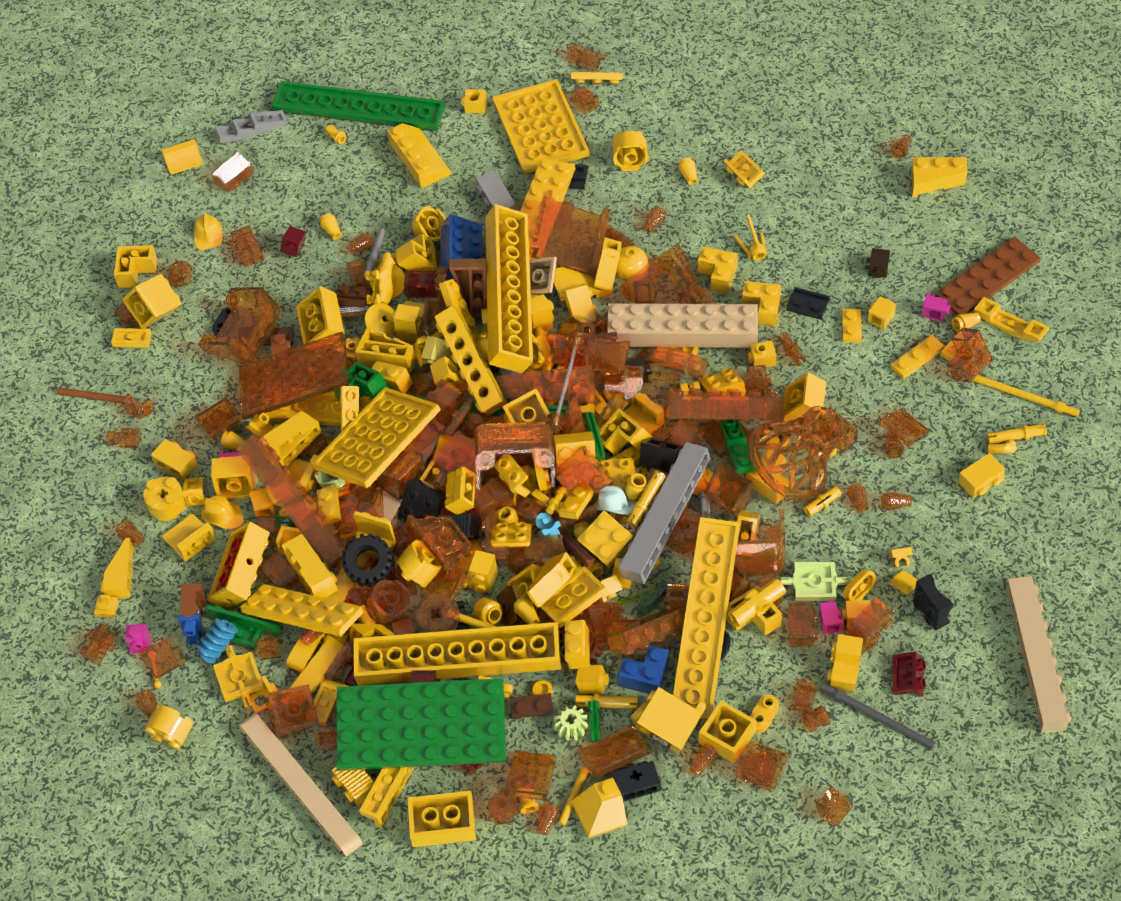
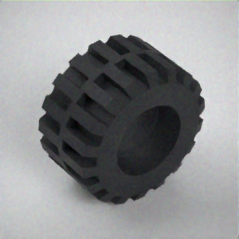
(362, 544)

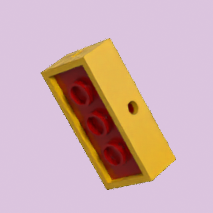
(239, 566)

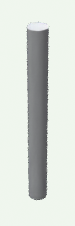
(375, 251)

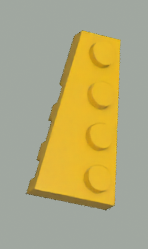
(452, 296)

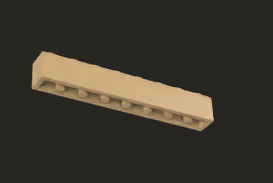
(1037, 655)

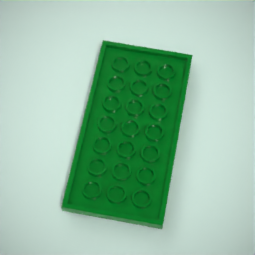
(421, 724)

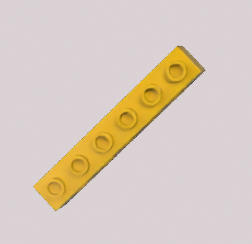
(453, 317)

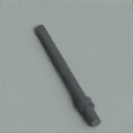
(841, 696)

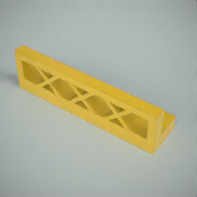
(384, 794)

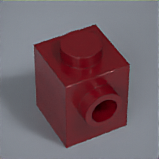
(293, 241)

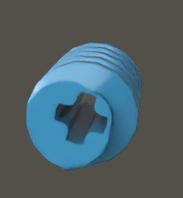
(216, 640)

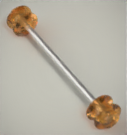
(576, 343)

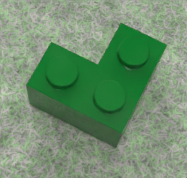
(367, 379)

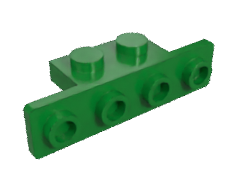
(249, 627)

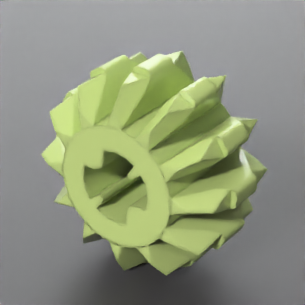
(571, 730)

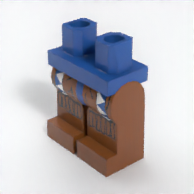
(191, 604)

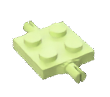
(815, 581)

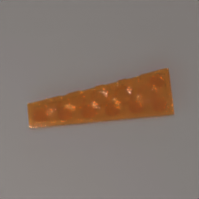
(550, 384)

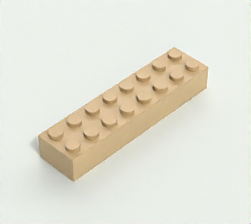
(685, 324)

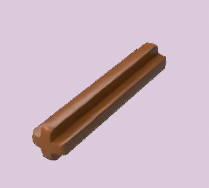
(577, 549)

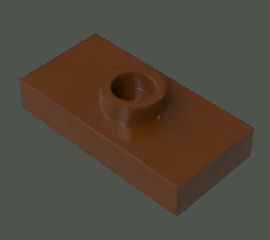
(506, 599)

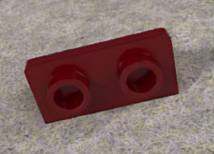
(908, 674)

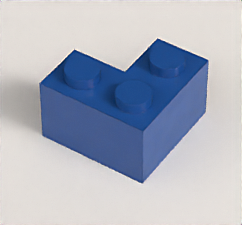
(647, 675)

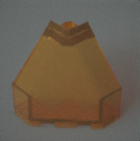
(670, 278)

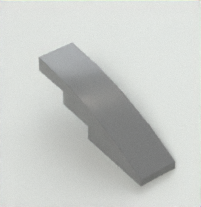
(254, 125)

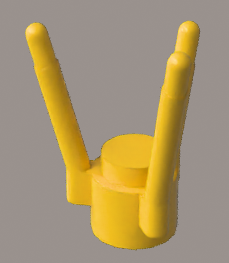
(757, 251)

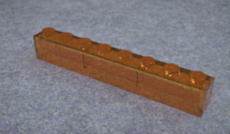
(293, 500)

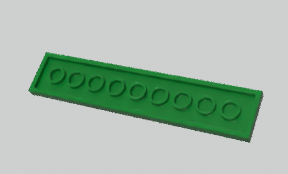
(358, 105)

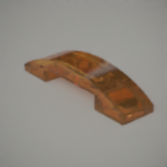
(674, 358)

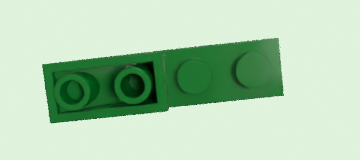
(736, 445)

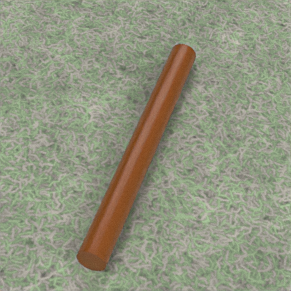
(90, 395)

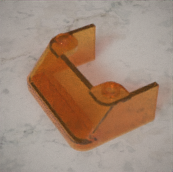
(514, 439)
(765, 556)

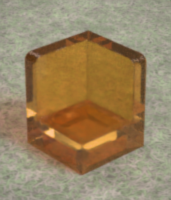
(833, 806)

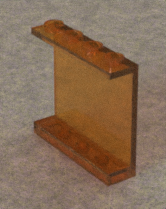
(570, 235)

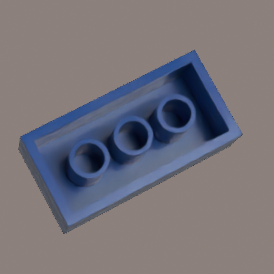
(460, 240)

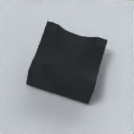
(421, 500)
(931, 602)

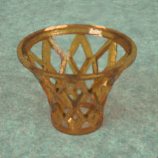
(821, 451)

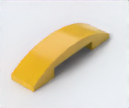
(1016, 327)

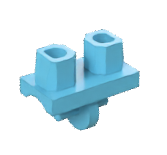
(544, 522)

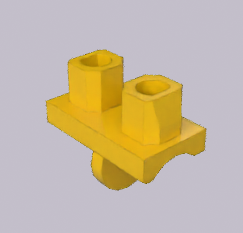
(260, 426)

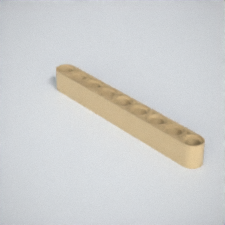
(301, 784)

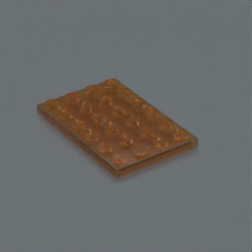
(293, 375)

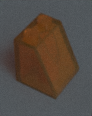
(403, 469)

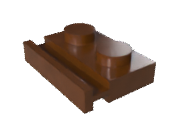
(352, 296)

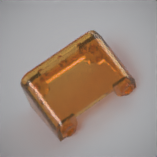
(246, 327)

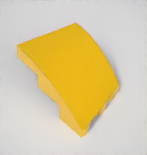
(567, 278)

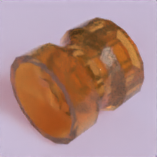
(815, 718)

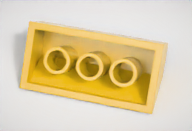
(417, 154)

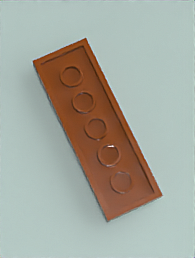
(988, 276)

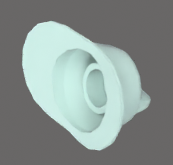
(614, 500)

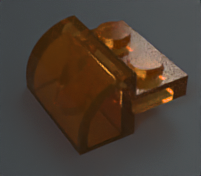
(629, 382)

